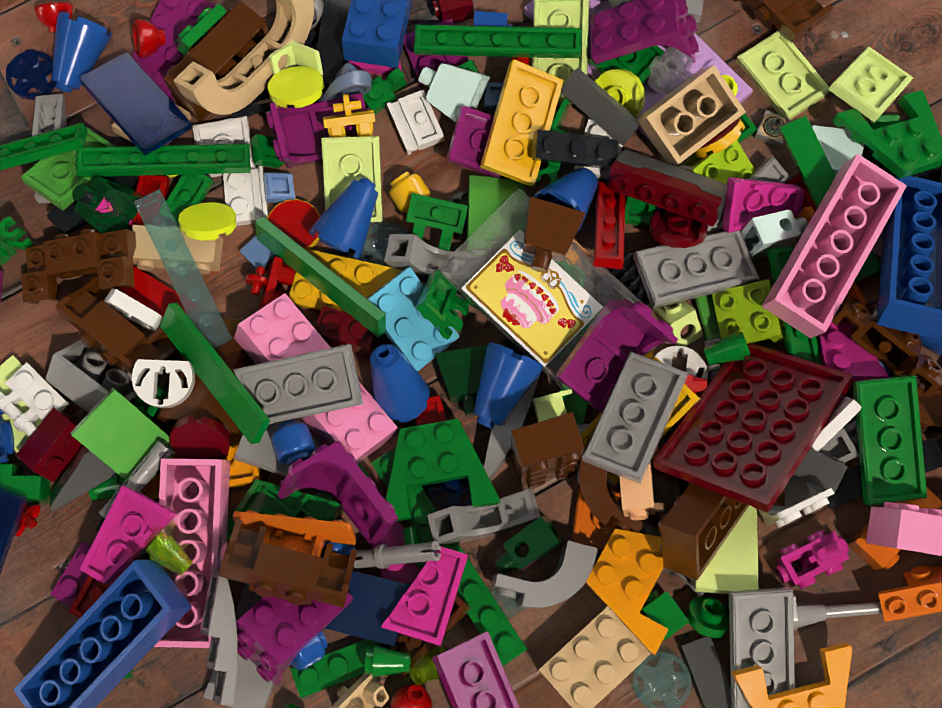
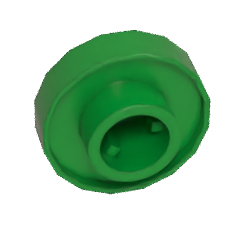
(708, 617)

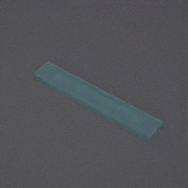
(182, 268)

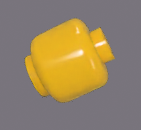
(404, 187)

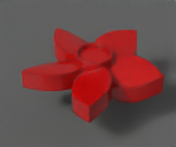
(27, 518)

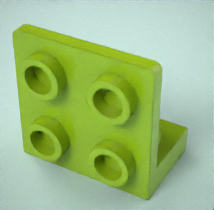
(719, 166)
(741, 311)

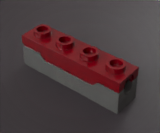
(668, 187)

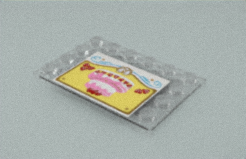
(534, 309)

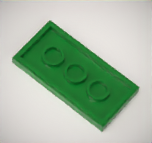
(890, 440)

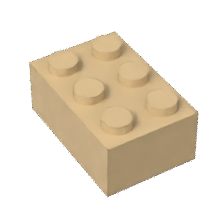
(691, 115)
(594, 661)

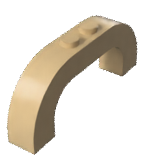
(254, 70)

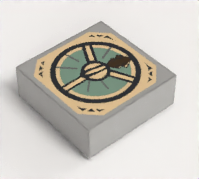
(769, 127)

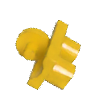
(337, 123)

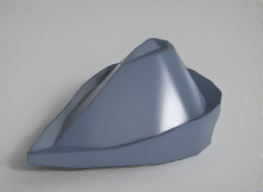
(348, 81)

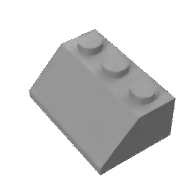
(86, 377)

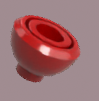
(48, 13)
(146, 38)
(411, 697)

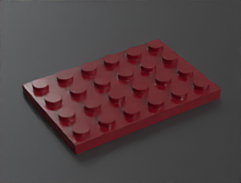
(754, 426)

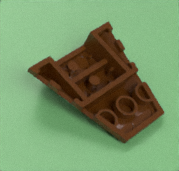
(201, 400)

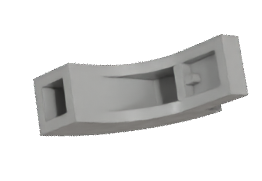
(412, 252)
(468, 523)
(569, 576)

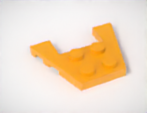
(625, 580)
(824, 694)

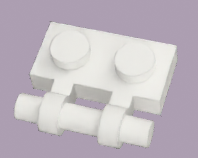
(35, 393)

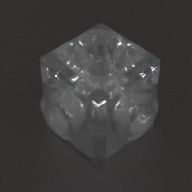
(669, 70)

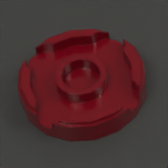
(676, 230)
(200, 439)

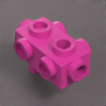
(821, 554)

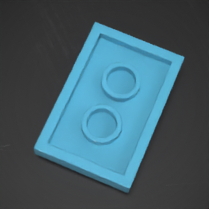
(404, 324)

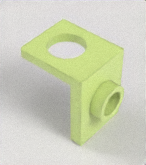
(297, 55)
(678, 316)
(550, 405)

